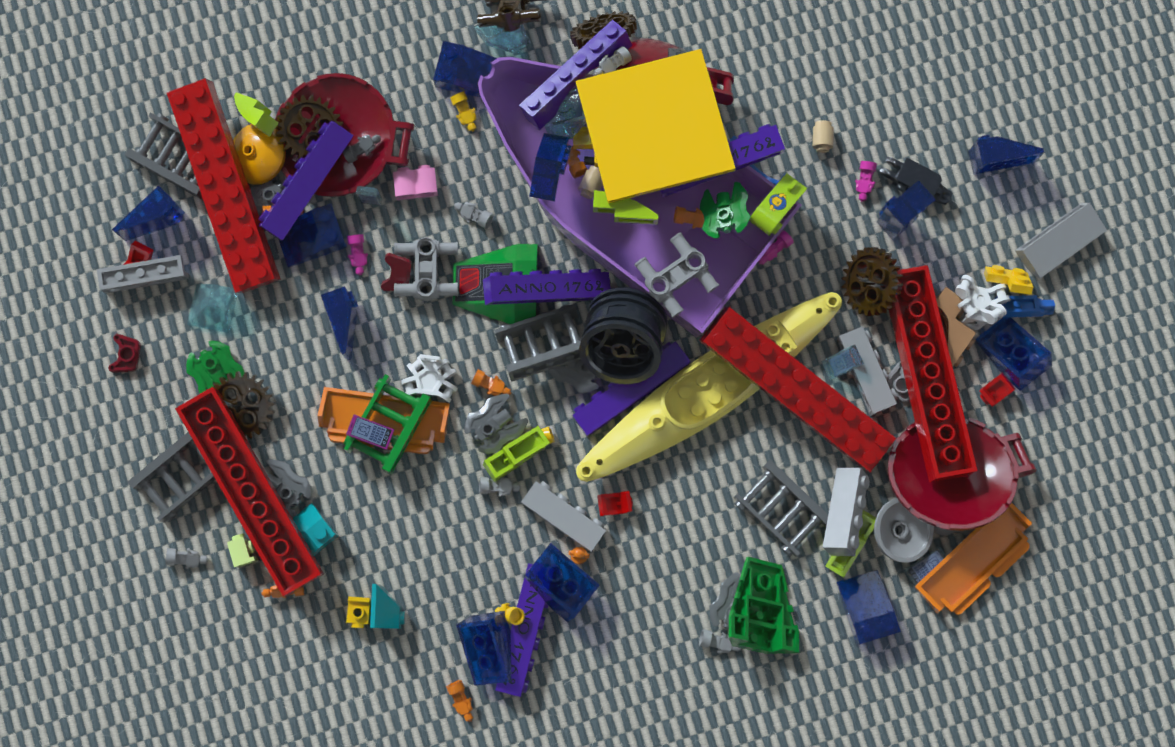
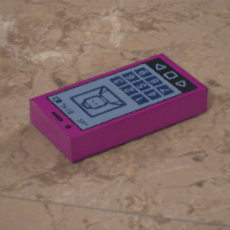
(370, 432)

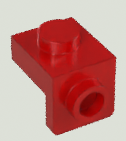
(139, 253)
(996, 390)
(615, 503)

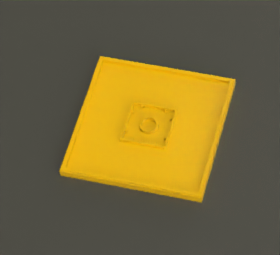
(655, 126)

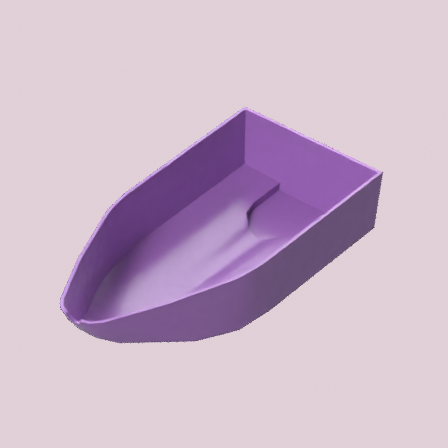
(620, 244)

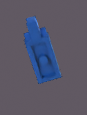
(1028, 306)

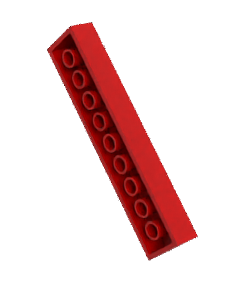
(223, 185)
(930, 378)
(797, 389)
(249, 491)

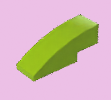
(255, 113)
(625, 210)
(515, 453)
(842, 564)

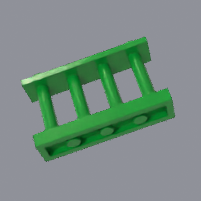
(409, 424)

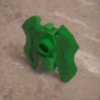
(726, 212)
(212, 365)

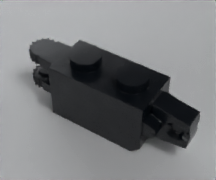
(910, 173)

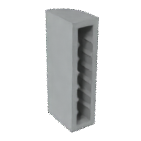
(1061, 240)

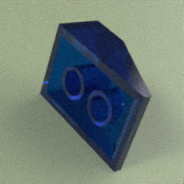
(461, 68)
(1000, 153)
(150, 215)
(313, 236)
(342, 314)
(1015, 352)
(561, 583)
(868, 607)
(487, 647)

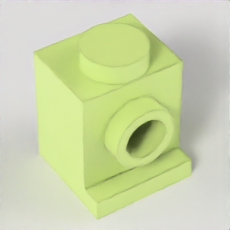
(241, 551)

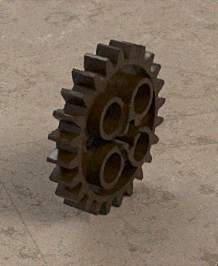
(589, 28)
(293, 118)
(879, 269)
(243, 387)

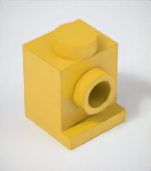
(365, 606)

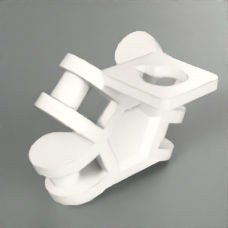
(978, 301)
(429, 378)

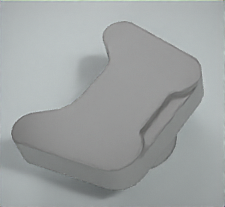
(898, 382)

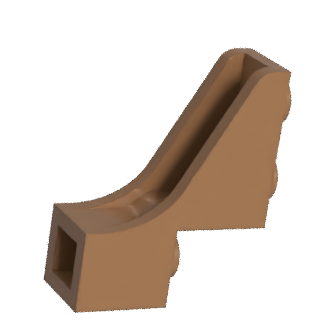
(956, 333)

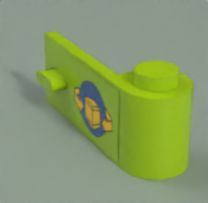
(777, 204)

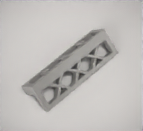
(141, 274)

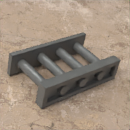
(157, 166)
(540, 362)
(159, 467)
(802, 502)

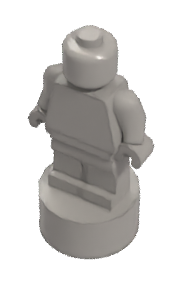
(620, 57)
(470, 212)
(502, 486)
(190, 558)
(721, 642)

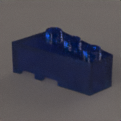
(549, 166)
(904, 210)

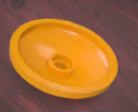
(265, 157)

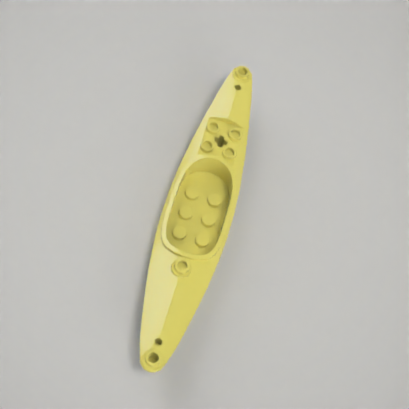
(699, 395)

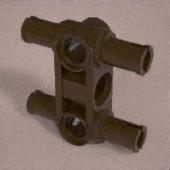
(510, 14)

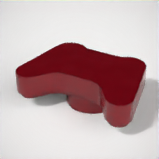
(399, 271)
(127, 355)

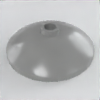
(913, 534)

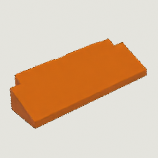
(340, 405)
(966, 569)

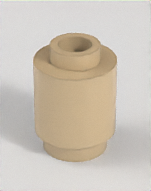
(823, 136)
(590, 182)

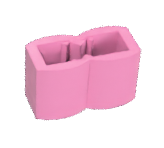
(415, 183)

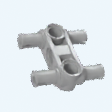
(426, 269)
(676, 274)

